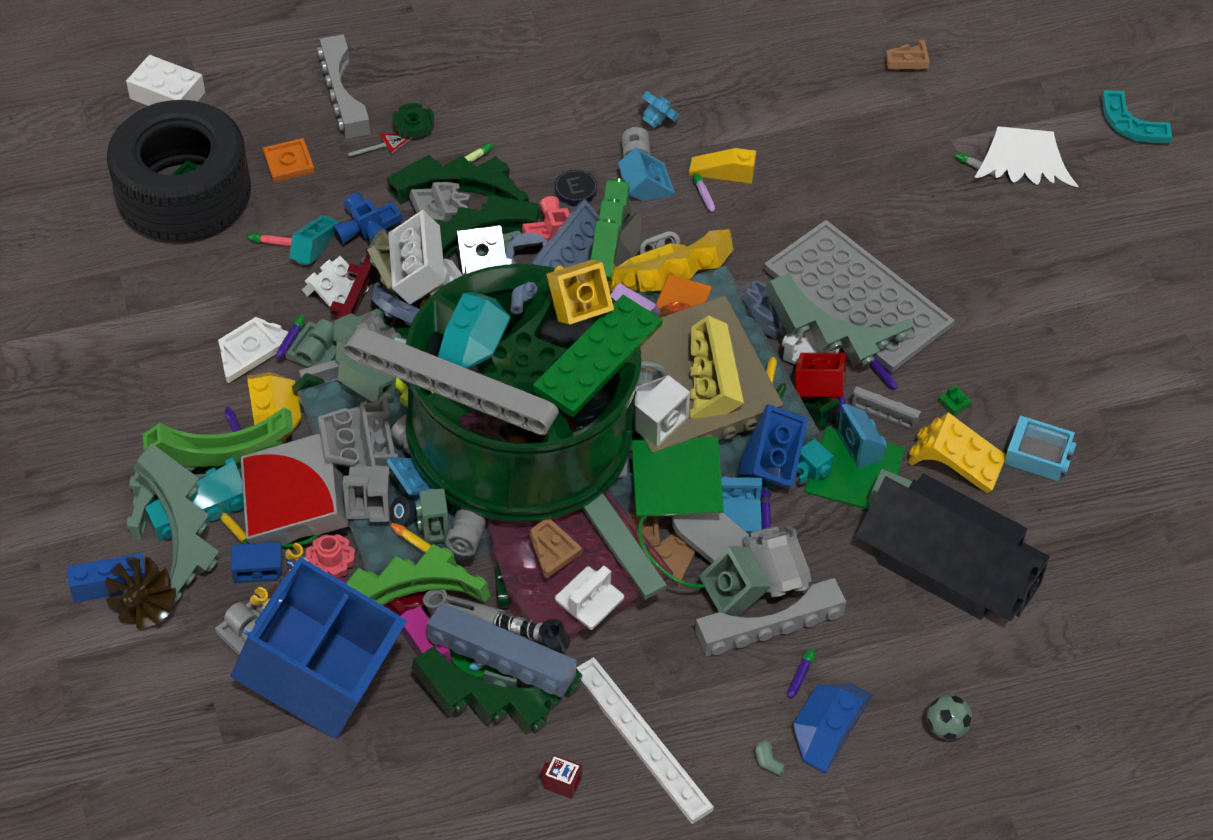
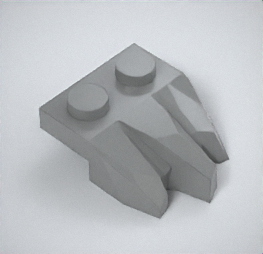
(439, 201)

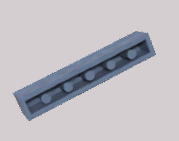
(501, 650)

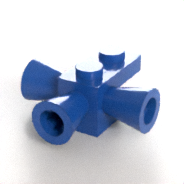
(366, 218)

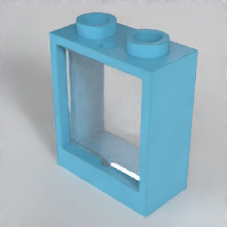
(1042, 448)

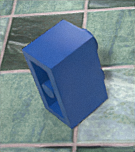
(256, 562)

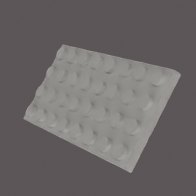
(859, 290)

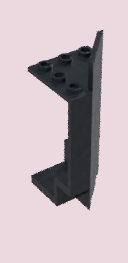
(953, 547)

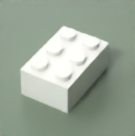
(164, 81)

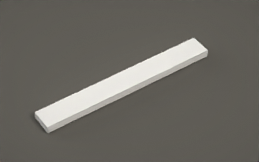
(644, 742)

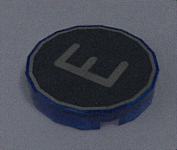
(575, 187)

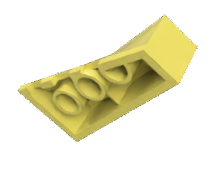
(714, 370)

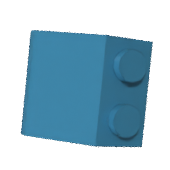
(645, 176)
(860, 436)

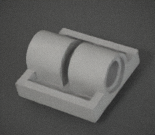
(236, 619)

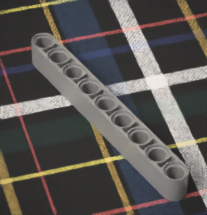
(451, 381)

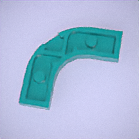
(1129, 126)

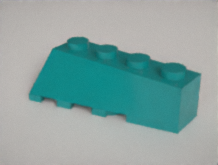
(215, 494)

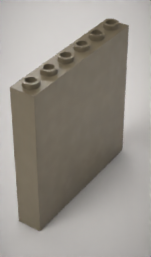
(672, 349)

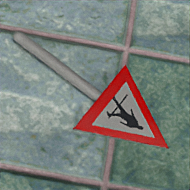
(391, 141)

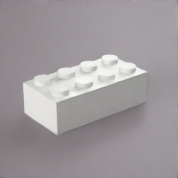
(416, 257)

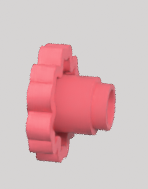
(332, 554)

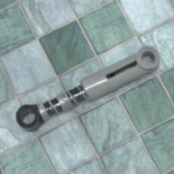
(549, 634)

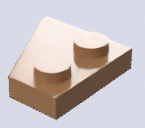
(553, 547)
(676, 555)

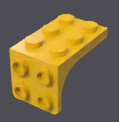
(961, 449)

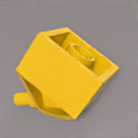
(580, 291)

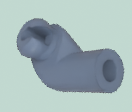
(520, 295)

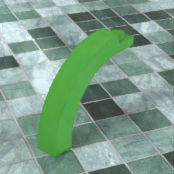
(215, 449)

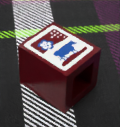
(561, 776)

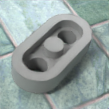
(658, 241)

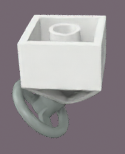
(659, 404)

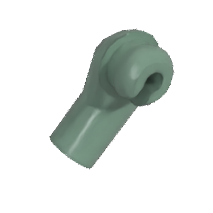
(766, 760)

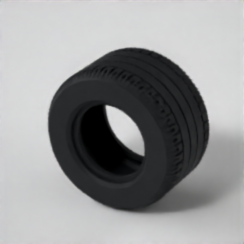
(187, 203)

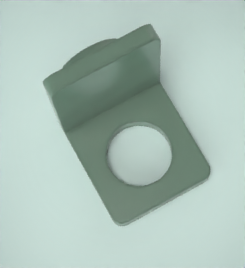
(500, 680)

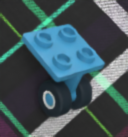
(404, 508)

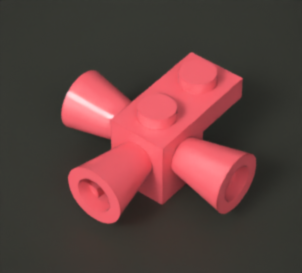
(553, 218)

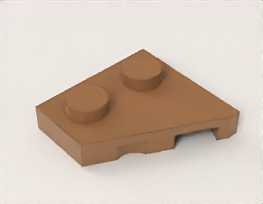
(908, 57)

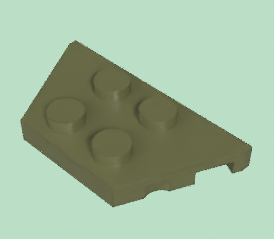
(380, 258)

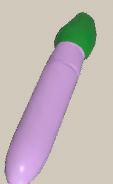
(699, 182)

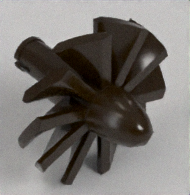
(145, 598)

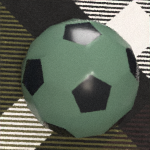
(949, 717)

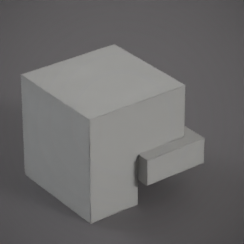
(367, 493)

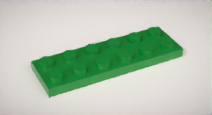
(597, 355)

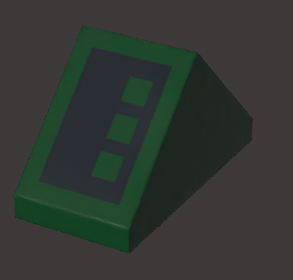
(823, 411)

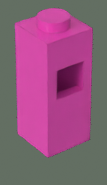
(416, 633)

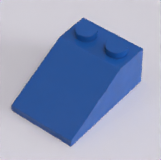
(774, 448)

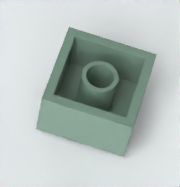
(735, 580)

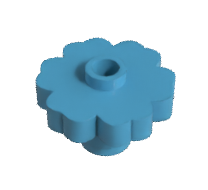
(657, 110)

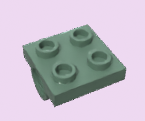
(314, 344)

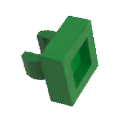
(955, 401)

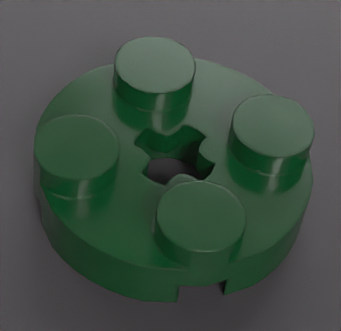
(421, 126)

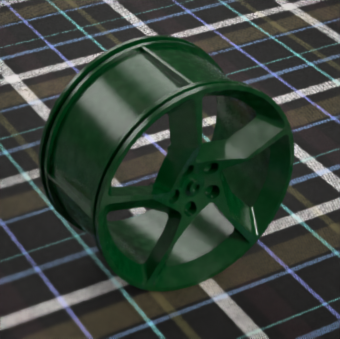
(509, 477)

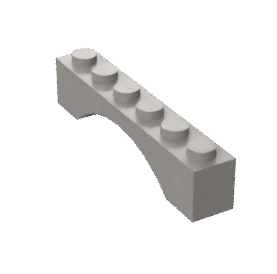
(352, 113)
(725, 632)

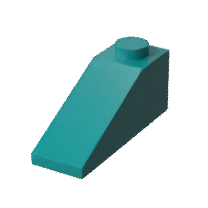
(312, 240)

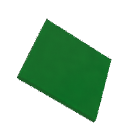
(678, 478)
(847, 481)

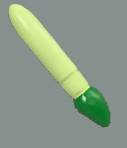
(484, 150)

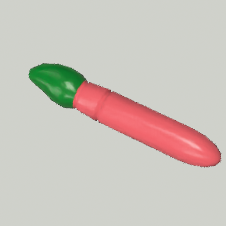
(269, 239)

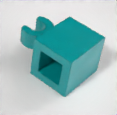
(814, 462)

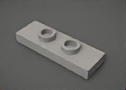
(886, 409)

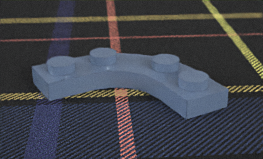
(392, 304)

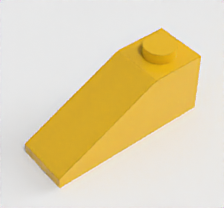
(728, 165)

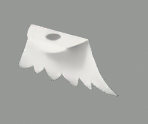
(1025, 152)

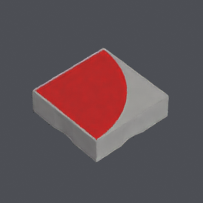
(291, 492)

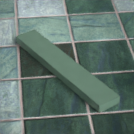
(624, 547)

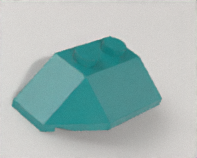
(473, 330)

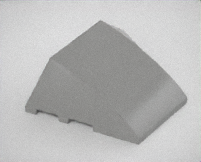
(358, 435)

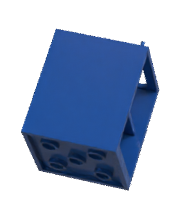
(316, 647)

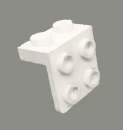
(332, 282)
(804, 343)

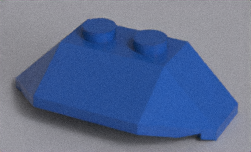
(828, 722)

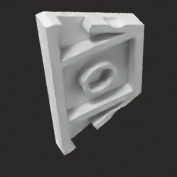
(249, 346)

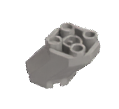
(780, 559)

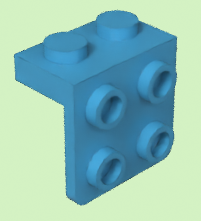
(743, 502)

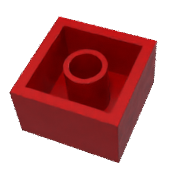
(821, 375)

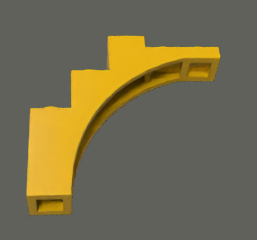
(652, 275)

